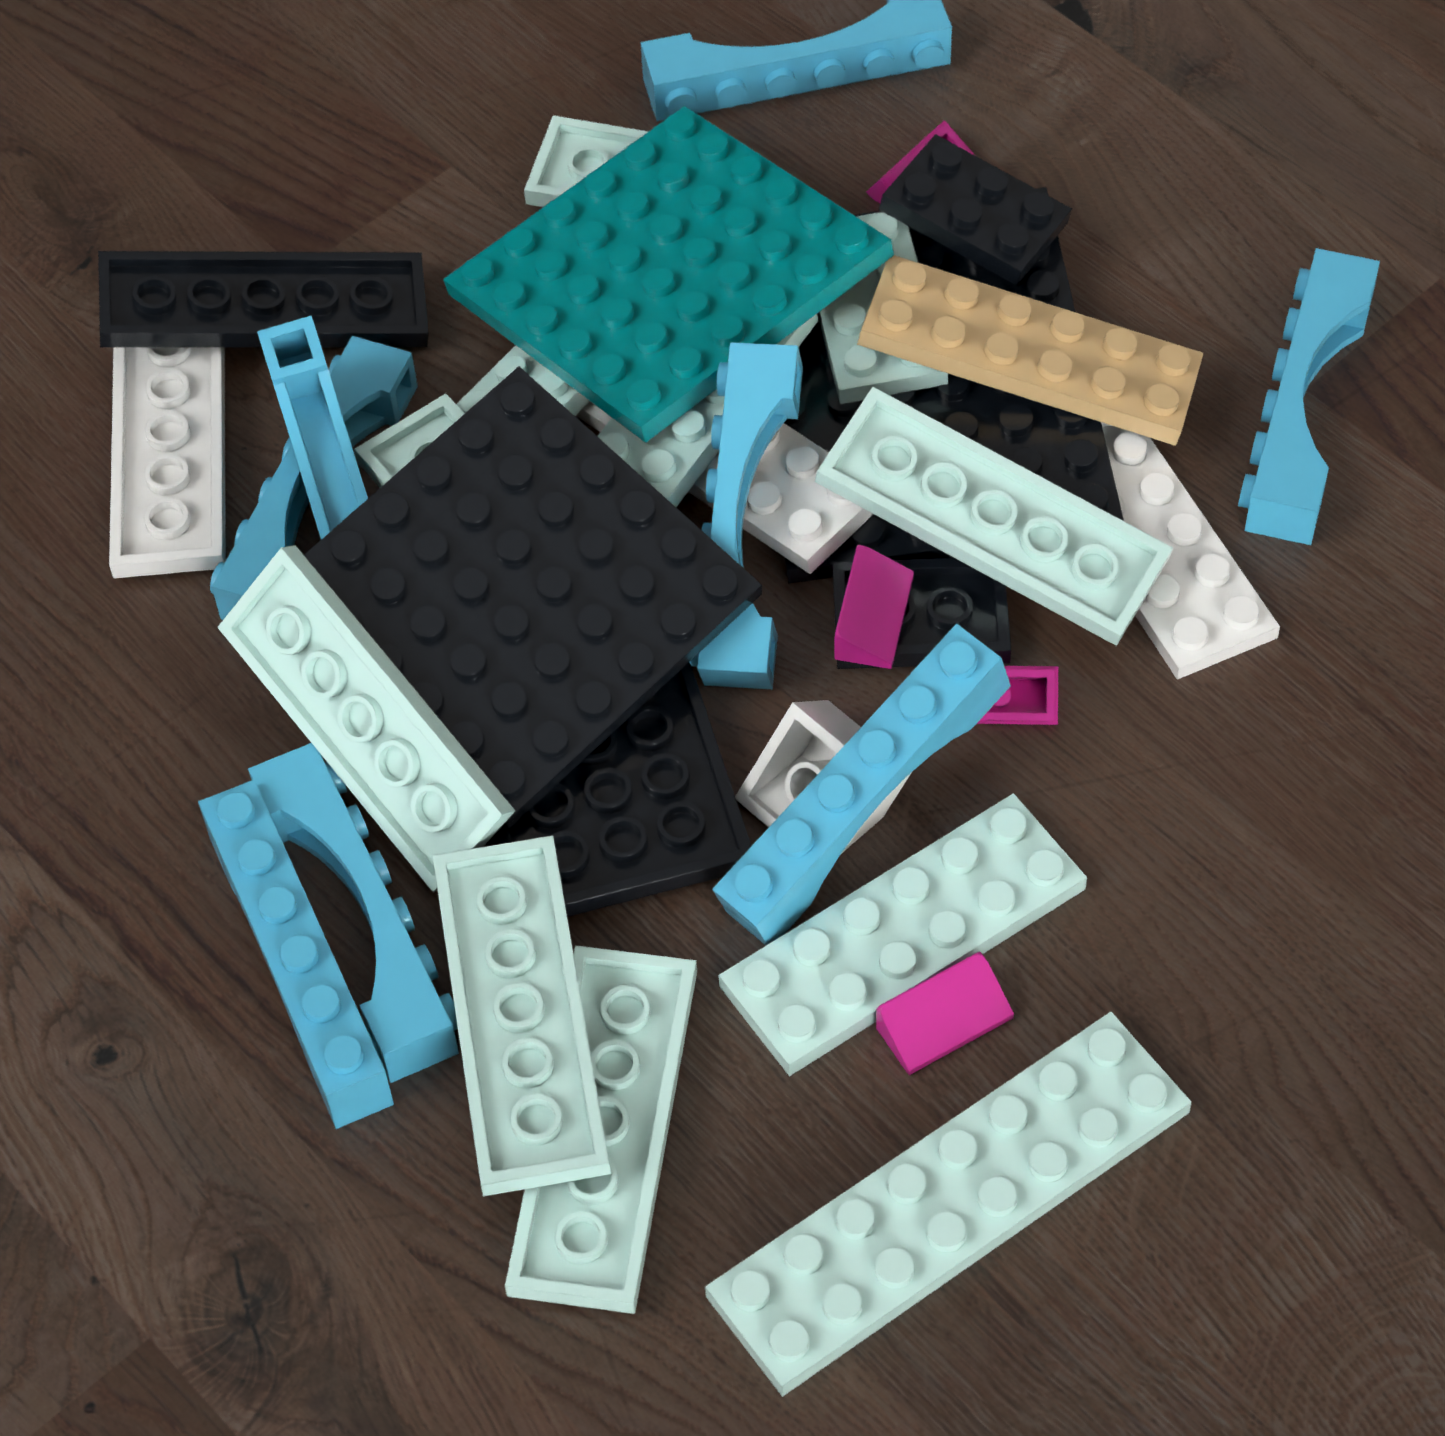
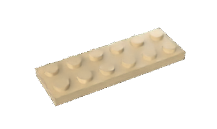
(1031, 349)

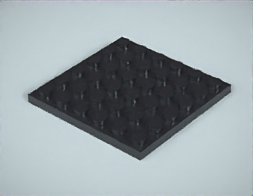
(530, 585)

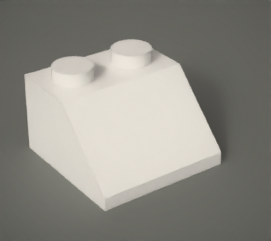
(795, 755)

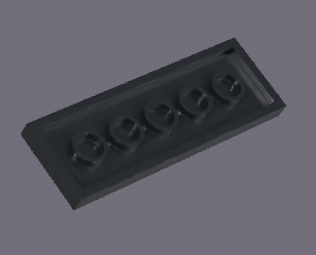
(232, 295)

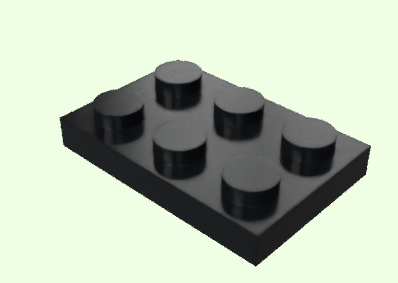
(975, 209)
(940, 597)

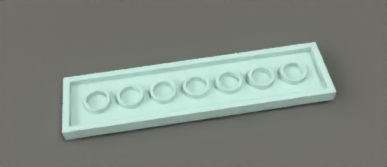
(946, 1202)

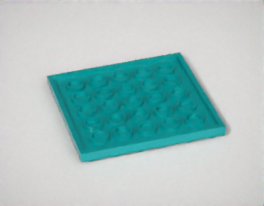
(661, 265)

